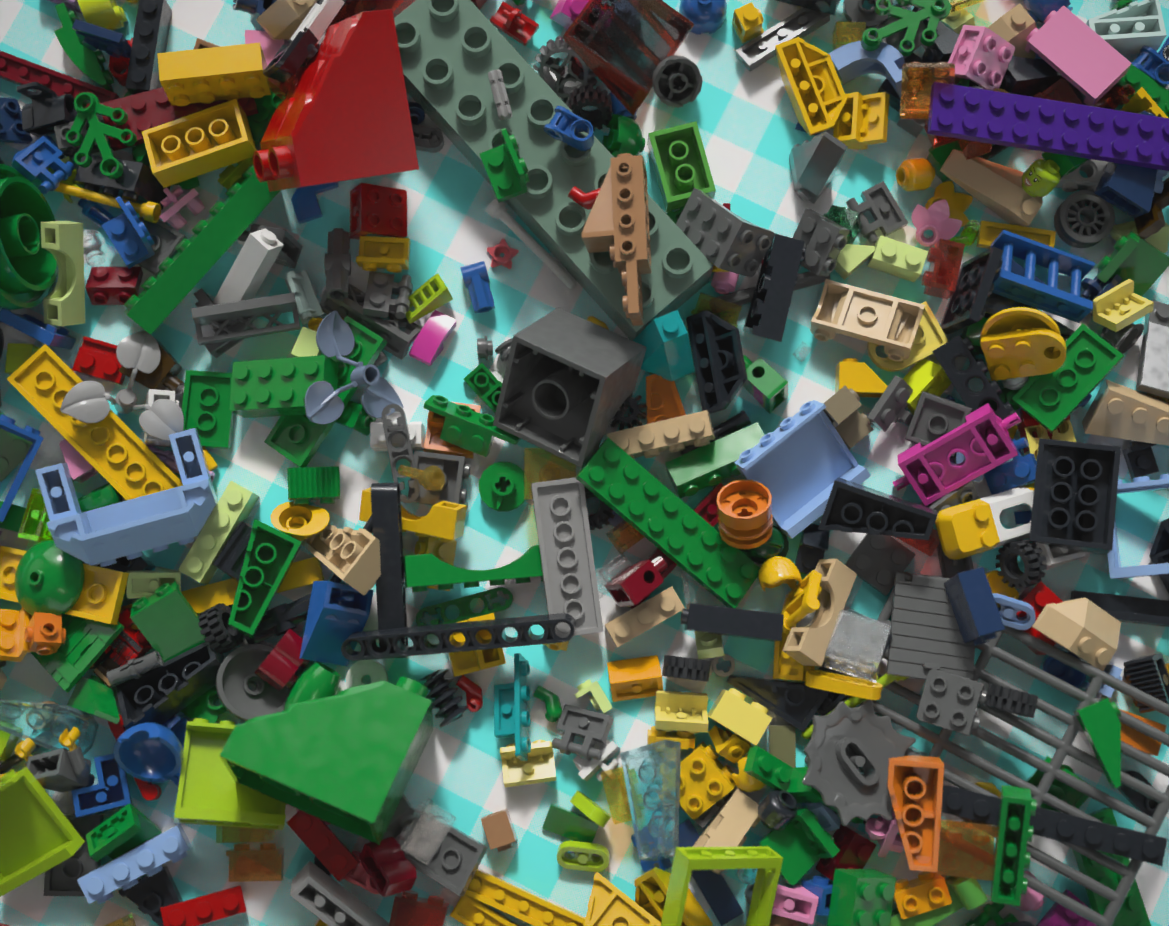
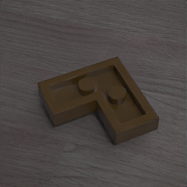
(1154, 220)

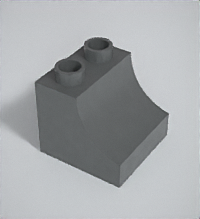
(566, 384)

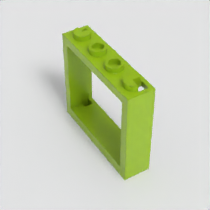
(704, 858)

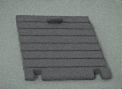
(926, 631)

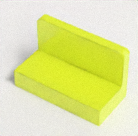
(925, 377)

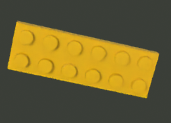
(100, 594)

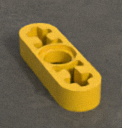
(843, 684)

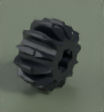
(634, 408)

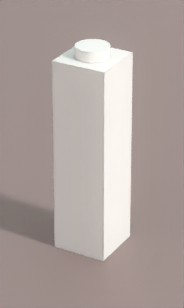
(250, 267)

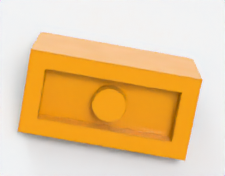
(635, 678)

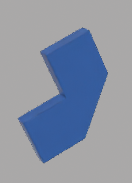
(306, 202)

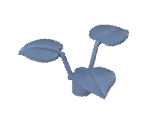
(321, 400)

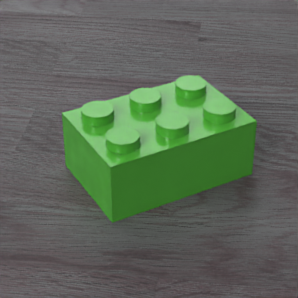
(680, 164)

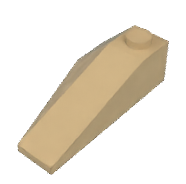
(993, 186)

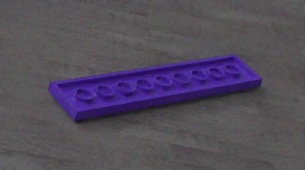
(1049, 126)

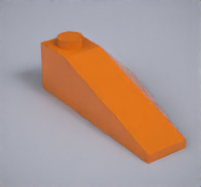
(916, 798)

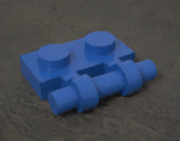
(37, 159)
(1014, 473)

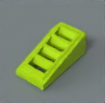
(439, 296)

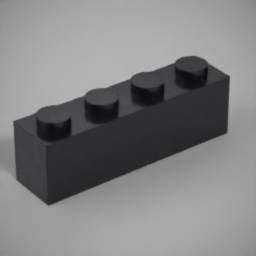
(149, 38)

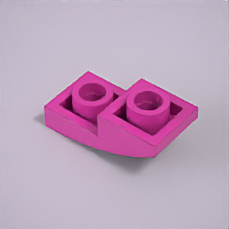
(431, 338)

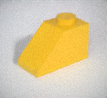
(859, 378)

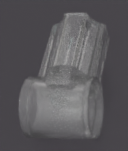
(610, 572)

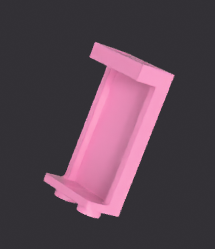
(1078, 54)

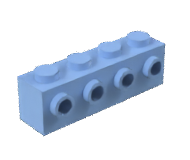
(136, 862)

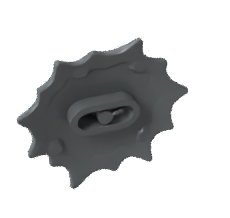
(850, 741)

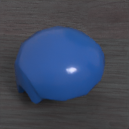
(1064, 671)

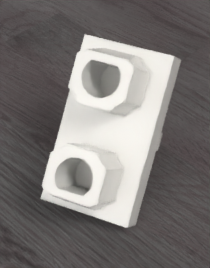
(589, 768)

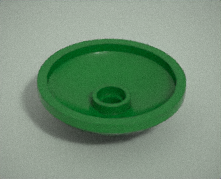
(58, 581)

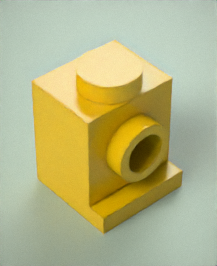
(747, 22)

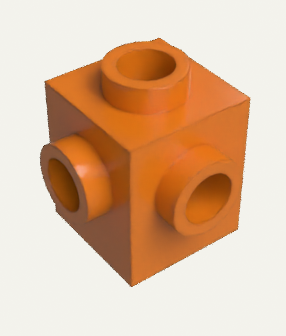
(45, 633)

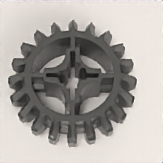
(557, 65)

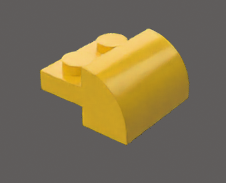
(863, 120)
(476, 660)

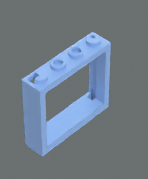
(1116, 571)

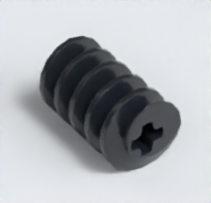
(443, 697)

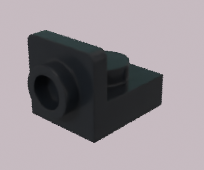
(1140, 459)

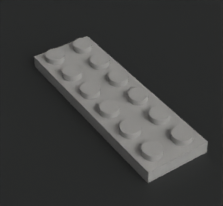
(567, 553)

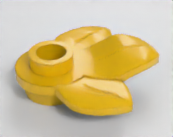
(957, 202)

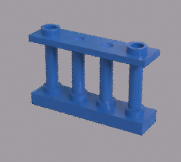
(1037, 294)

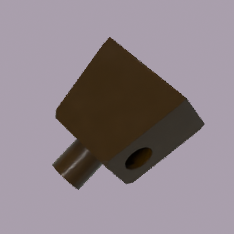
(163, 376)

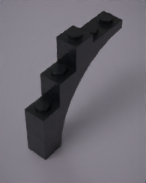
(1022, 76)

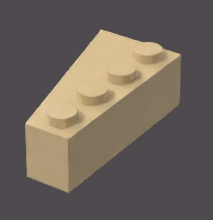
(1127, 415)

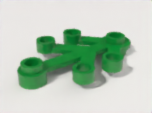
(907, 20)
(97, 133)

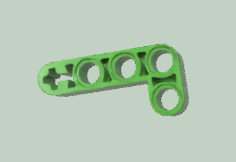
(964, 894)

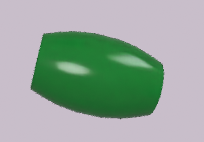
(314, 683)

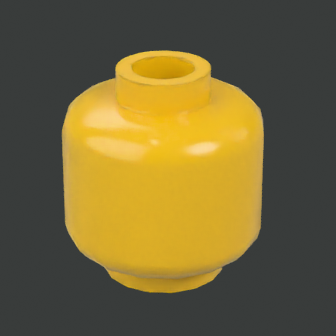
(915, 174)

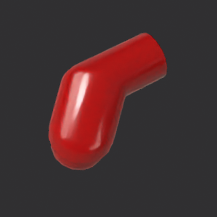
(585, 200)
(474, 694)

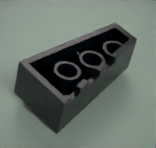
(775, 288)
(873, 512)
(169, 688)

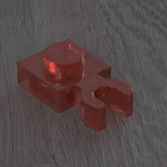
(1115, 97)

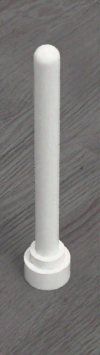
(499, 211)

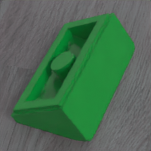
(570, 824)

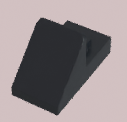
(811, 548)

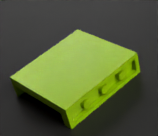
(208, 790)
(31, 831)

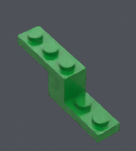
(781, 777)

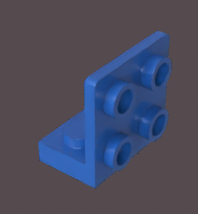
(129, 235)

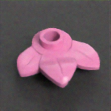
(934, 219)

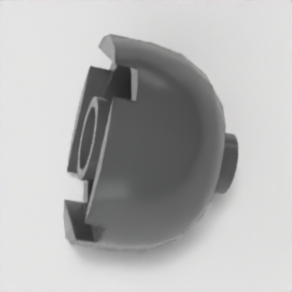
(677, 81)

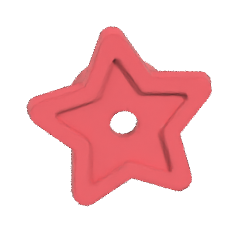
(495, 252)

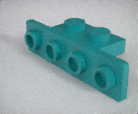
(511, 708)

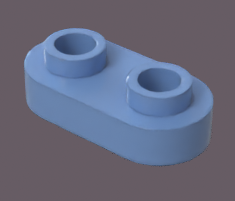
(1009, 610)

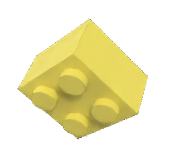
(739, 716)

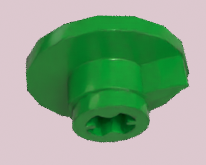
(502, 486)

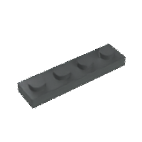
(763, 46)

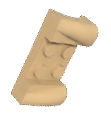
(867, 317)

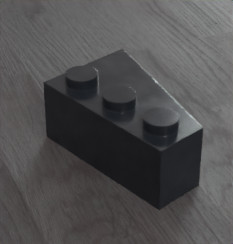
(134, 185)

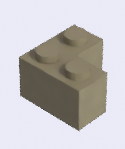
(845, 418)

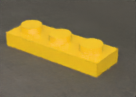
(990, 230)

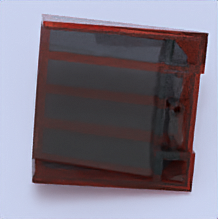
(626, 42)

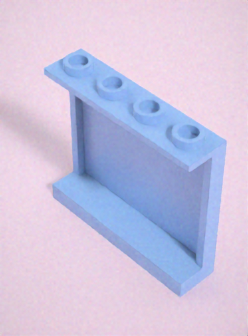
(800, 467)

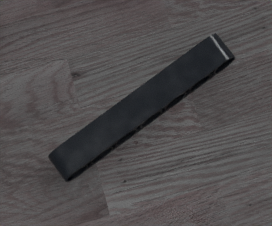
(391, 582)

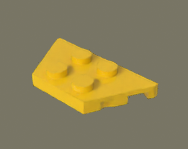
(613, 908)

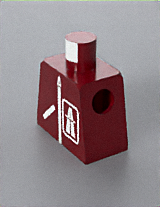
(637, 582)

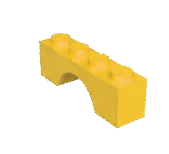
(444, 519)

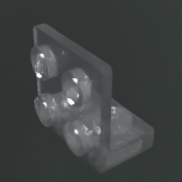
(857, 645)

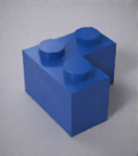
(108, 795)

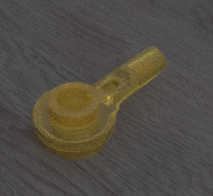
(430, 478)

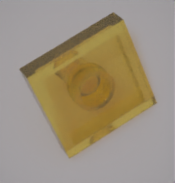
(544, 466)

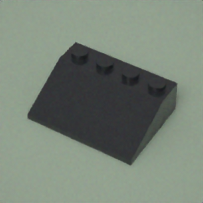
(1075, 495)

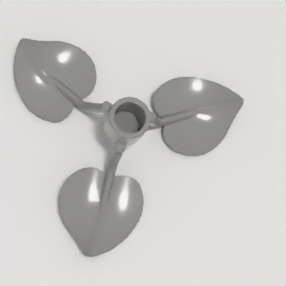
(90, 404)

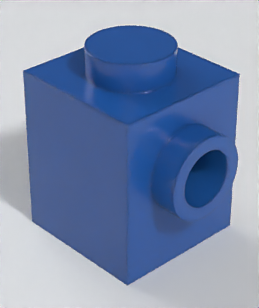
(823, 889)

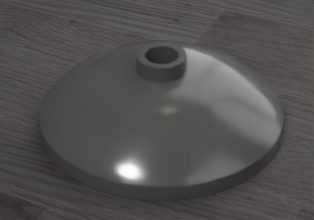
(233, 680)

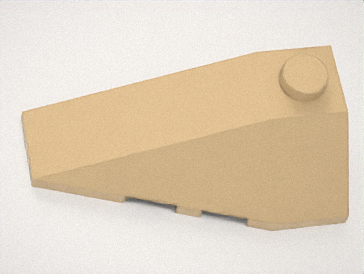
(1014, 28)
(349, 554)

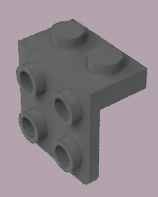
(951, 702)

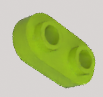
(583, 856)

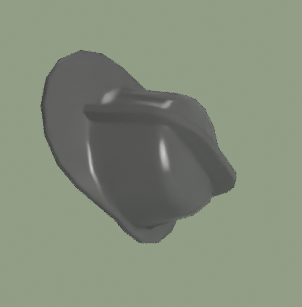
(1124, 338)

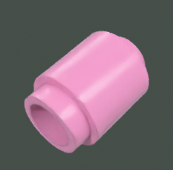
(724, 282)

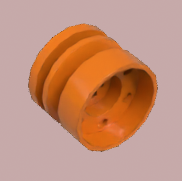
(745, 514)

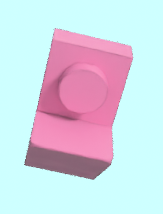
(795, 903)

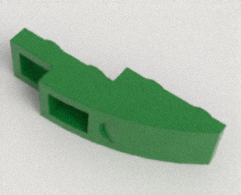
(86, 60)

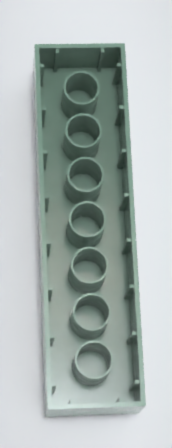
(446, 66)

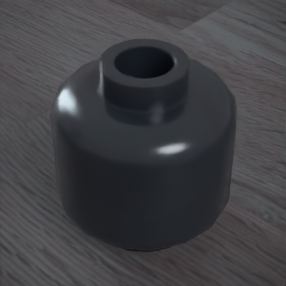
(777, 810)

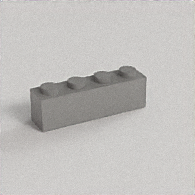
(331, 900)

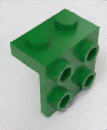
(1135, 261)
(800, 845)

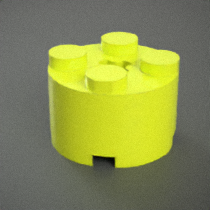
(103, 13)

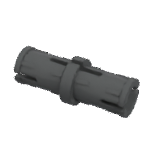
(135, 668)

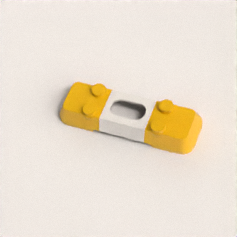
(977, 525)

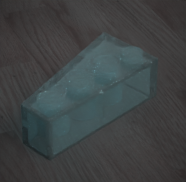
(654, 797)

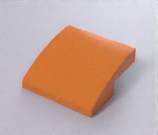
(432, 438)

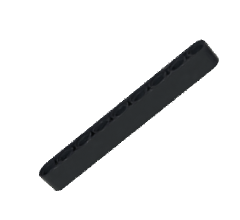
(448, 644)

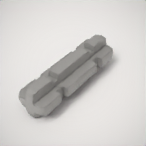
(500, 94)

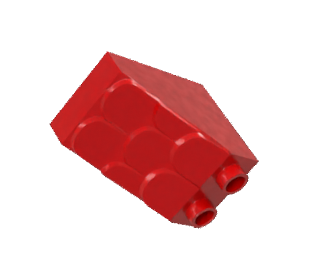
(342, 111)

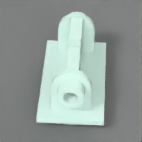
(306, 298)

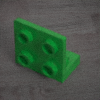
(505, 168)
(120, 833)

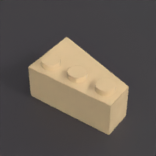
(730, 823)

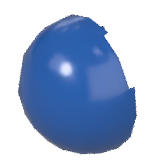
(149, 752)

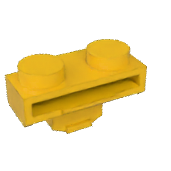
(685, 738)

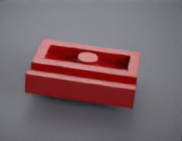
(98, 361)

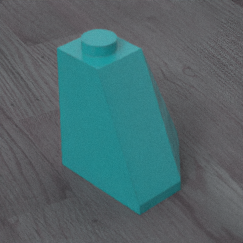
(667, 347)

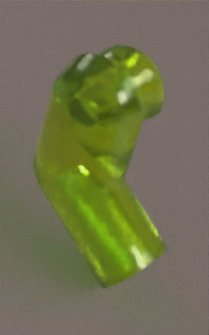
(969, 233)

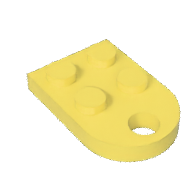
(928, 338)

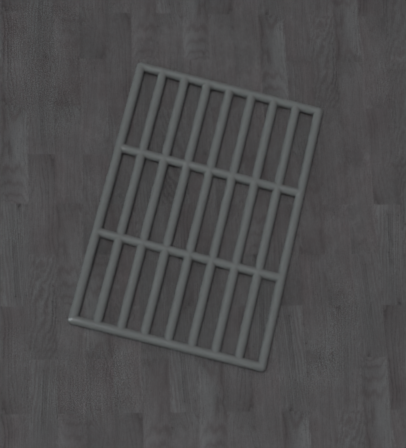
(1052, 769)

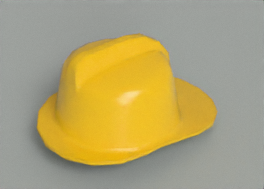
(299, 520)

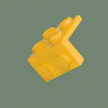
(703, 780)

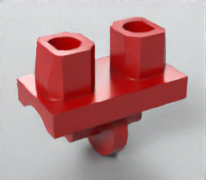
(514, 23)

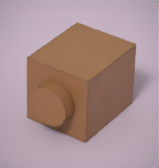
(499, 830)

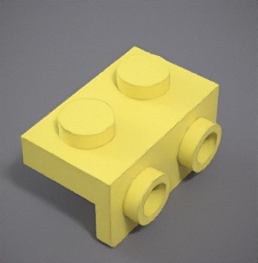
(1120, 307)
(681, 711)
(537, 769)

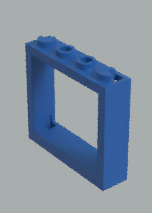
(31, 435)

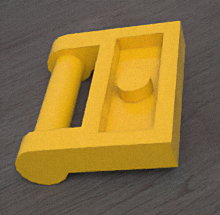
(801, 600)

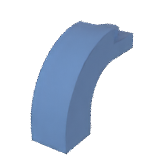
(853, 61)

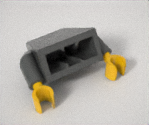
(61, 768)

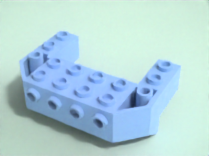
(135, 523)

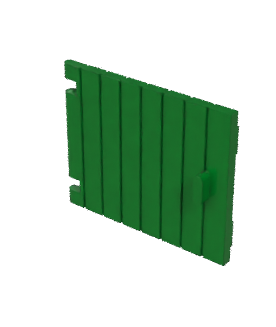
(82, 647)

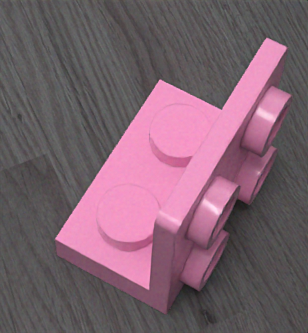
(981, 56)

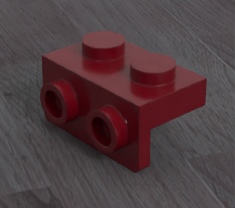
(113, 284)
(853, 852)

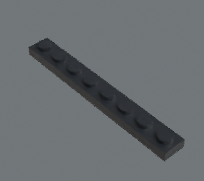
(1060, 826)

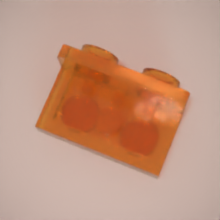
(256, 864)

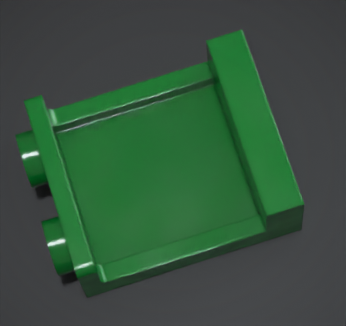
(167, 621)

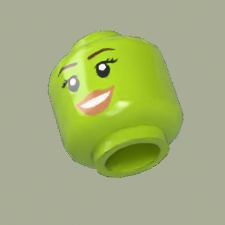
(1041, 178)

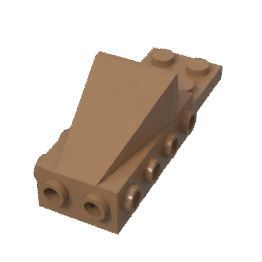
(622, 226)

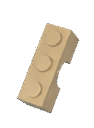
(644, 616)

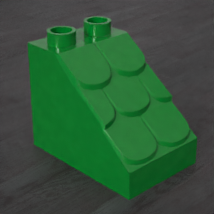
(337, 754)

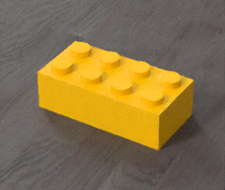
(213, 74)
(199, 143)

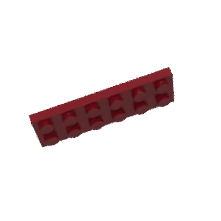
(154, 109)

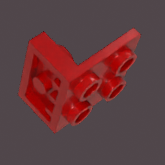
(378, 211)

